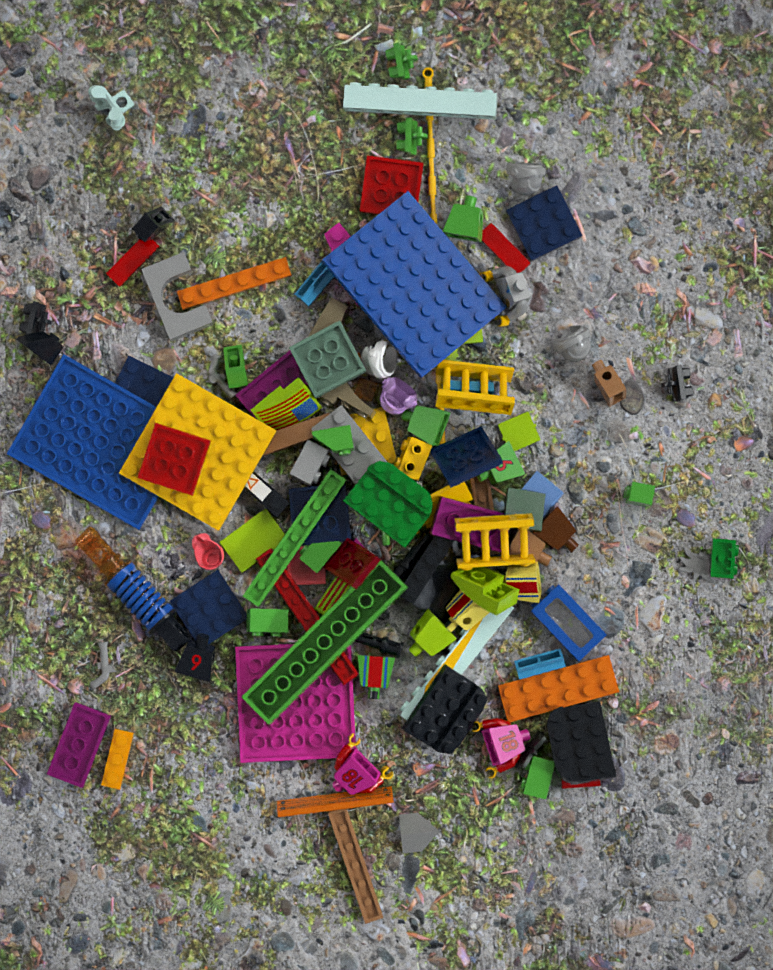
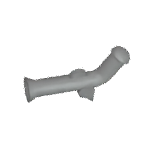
(219, 378)
(104, 665)

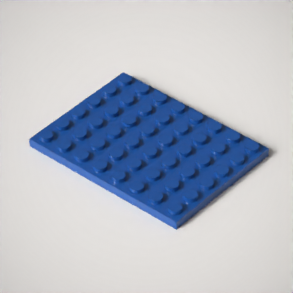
(414, 284)
(84, 436)

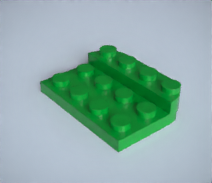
(391, 501)

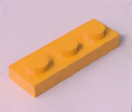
(117, 759)

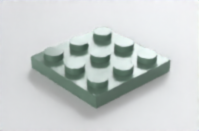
(327, 359)

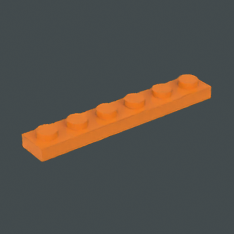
(234, 283)

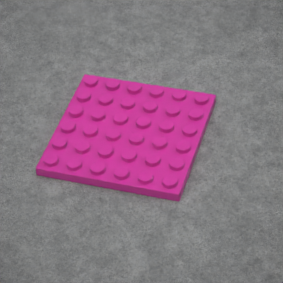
(309, 728)

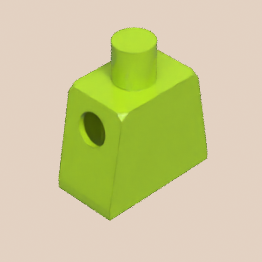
(430, 635)

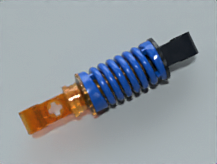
(124, 581)

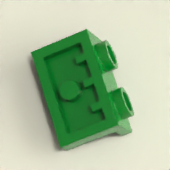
(723, 558)

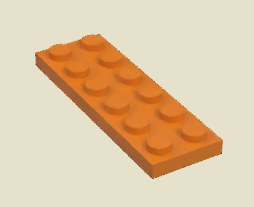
(558, 688)

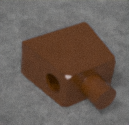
(557, 531)

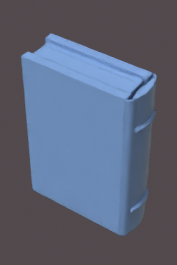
(541, 484)

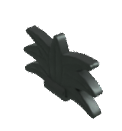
(530, 750)

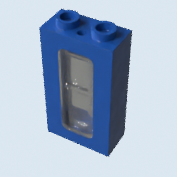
(567, 622)

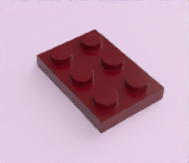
(352, 563)

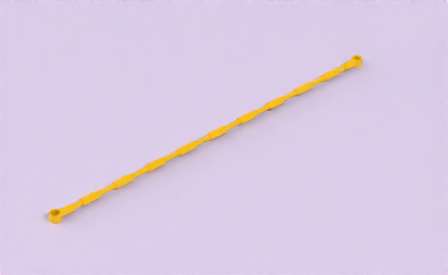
(432, 193)

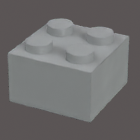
(310, 463)

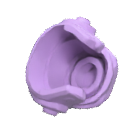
(397, 396)

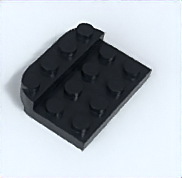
(446, 711)
(580, 743)

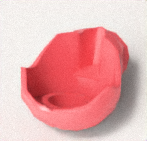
(207, 552)

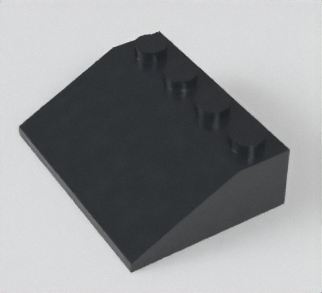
(431, 580)

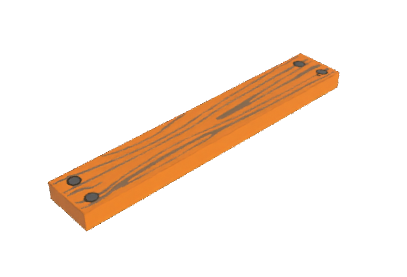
(333, 802)

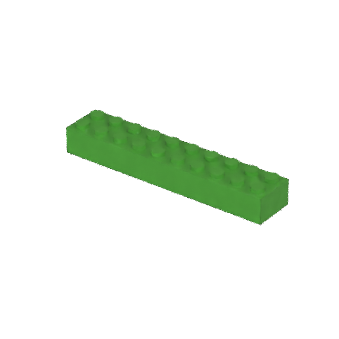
(324, 643)

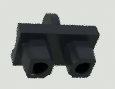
(37, 319)
(675, 383)

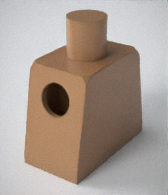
(612, 389)
(535, 547)

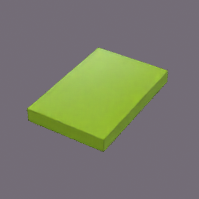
(252, 540)

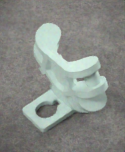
(104, 101)

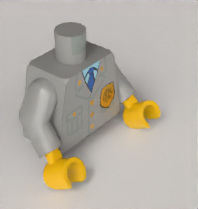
(512, 290)

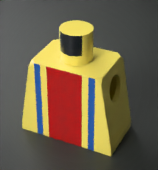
(526, 580)
(463, 612)

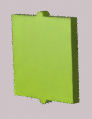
(519, 431)

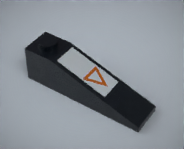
(266, 495)

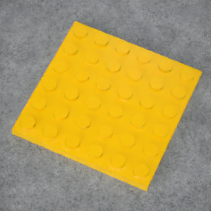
(231, 459)

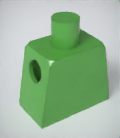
(465, 221)
(427, 423)

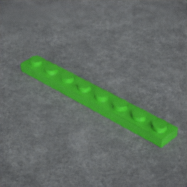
(294, 538)

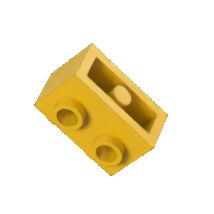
(415, 459)

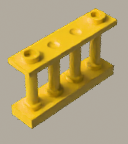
(475, 401)
(484, 525)

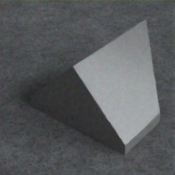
(415, 832)

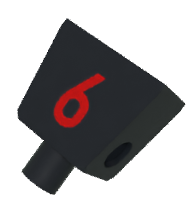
(197, 659)

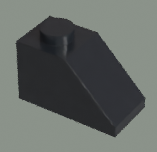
(152, 224)
(43, 345)

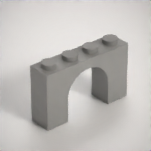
(157, 278)

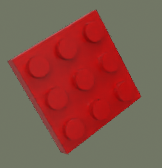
(387, 181)
(174, 459)

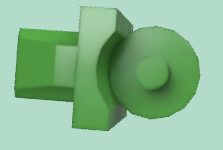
(404, 61)
(413, 136)

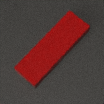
(504, 249)
(132, 261)

